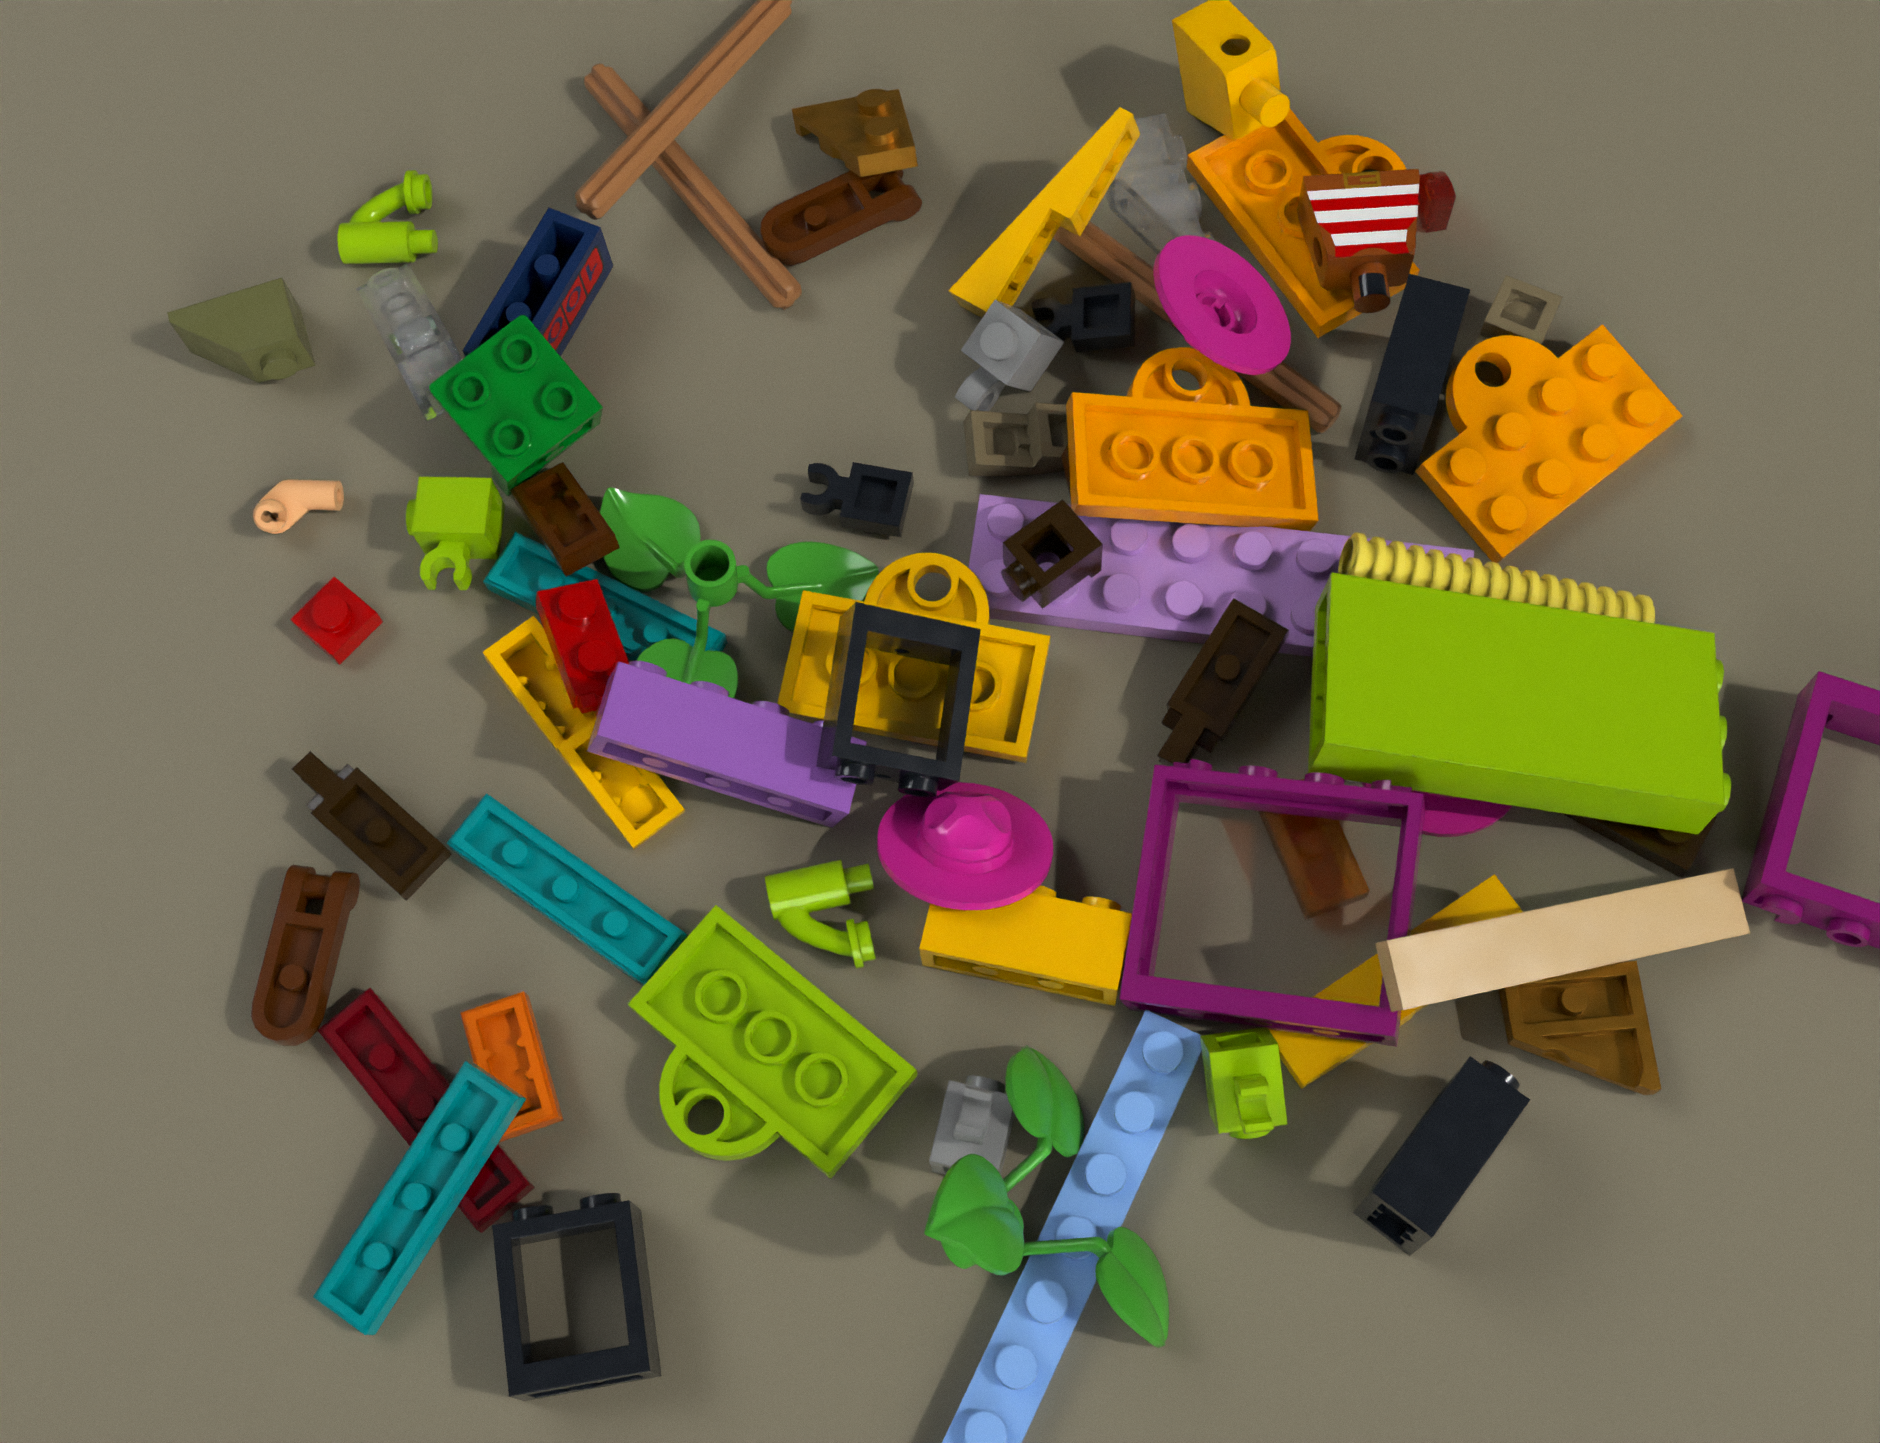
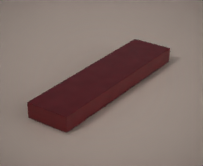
(408, 1089)

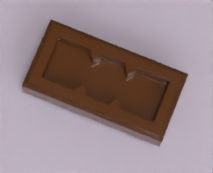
(564, 519)

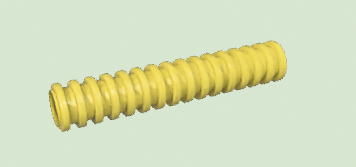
(1431, 570)

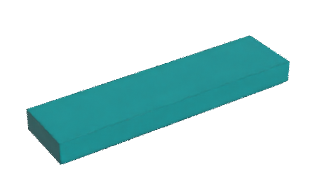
(639, 619)
(566, 890)
(419, 1198)

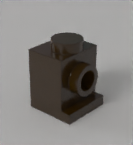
(1055, 538)

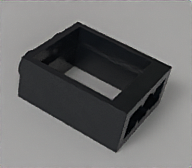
(1411, 375)
(911, 637)
(1443, 1154)
(588, 1370)

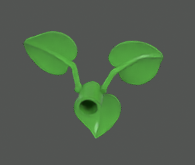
(665, 538)
(986, 1227)

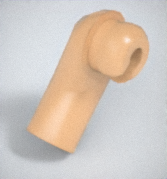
(293, 499)

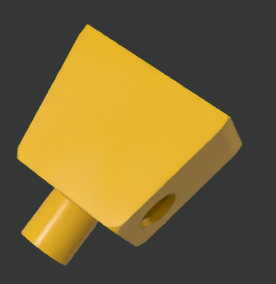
(1228, 70)

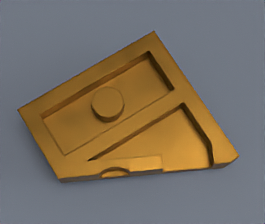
(862, 131)
(1587, 1023)

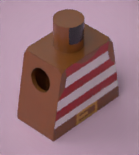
(1361, 231)

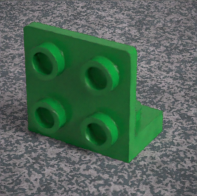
(517, 402)

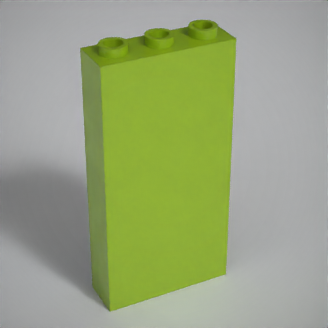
(1517, 704)

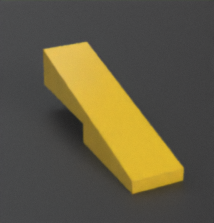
(1064, 202)
(629, 795)
(1313, 1056)

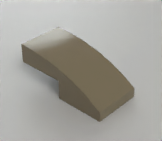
(1516, 311)
(1016, 442)

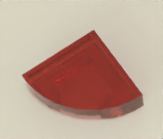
(1435, 200)

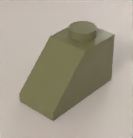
(248, 331)

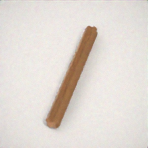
(680, 107)
(698, 193)
(1124, 266)

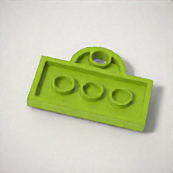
(765, 1050)

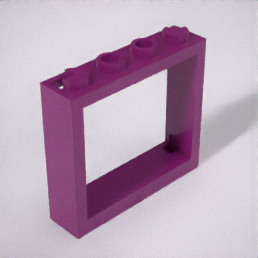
(1261, 790)
(1794, 899)

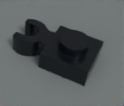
(1095, 319)
(869, 500)

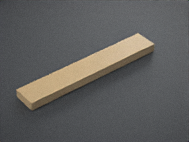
(1560, 939)

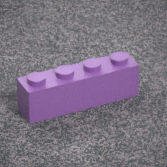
(718, 743)

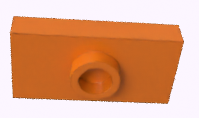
(509, 1047)

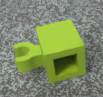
(455, 523)
(1244, 1082)

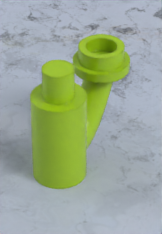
(371, 241)
(819, 888)

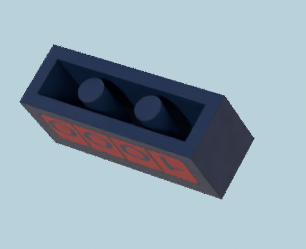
(550, 281)

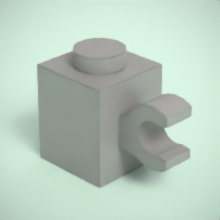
(1011, 353)
(973, 1121)

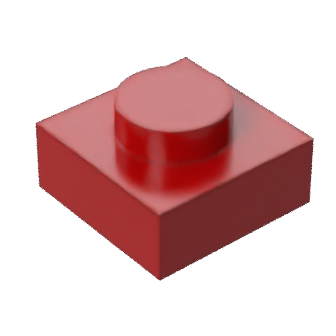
(336, 620)

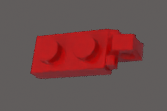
(581, 640)

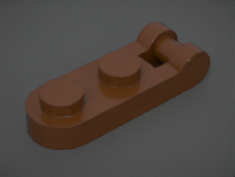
(835, 214)
(302, 954)

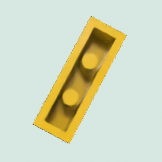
(1034, 944)

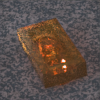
(1316, 861)

